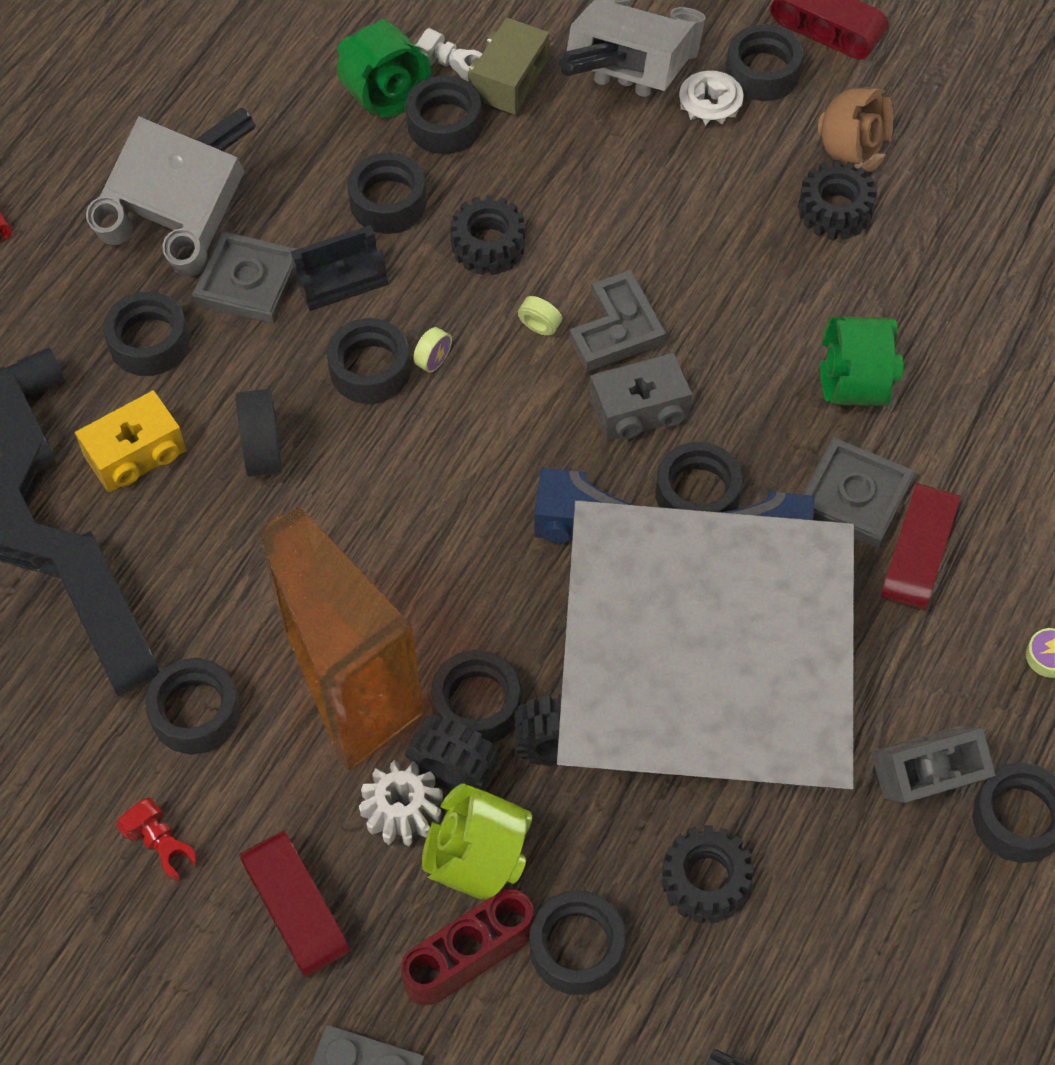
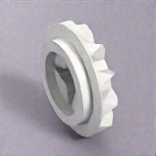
(718, 86)

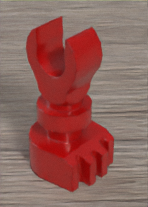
(144, 821)

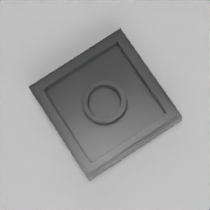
(246, 277)
(858, 490)

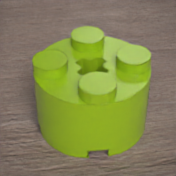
(476, 843)

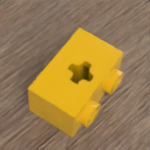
(131, 441)

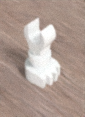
(433, 47)

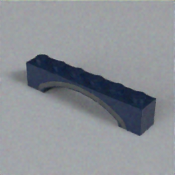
(562, 488)

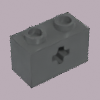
(640, 397)
(933, 763)

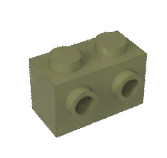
(510, 65)

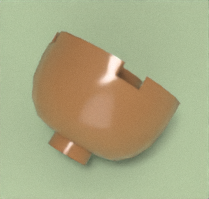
(857, 126)

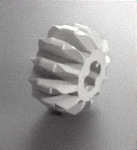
(398, 818)

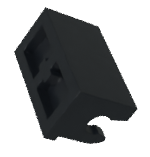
(339, 268)

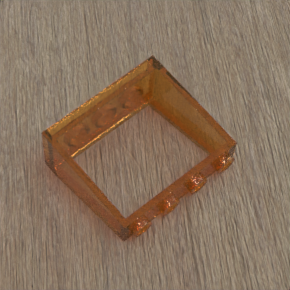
(344, 638)

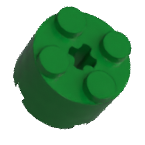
(381, 67)
(860, 361)

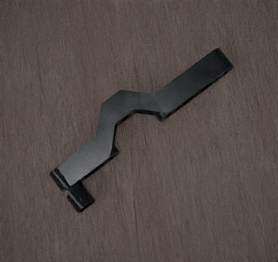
(52, 550)

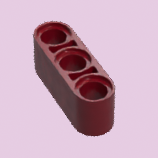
(838, 24)
(920, 546)
(294, 903)
(458, 969)

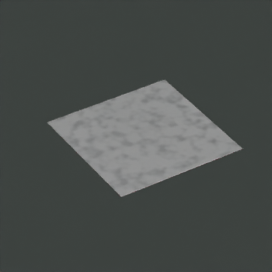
(709, 646)

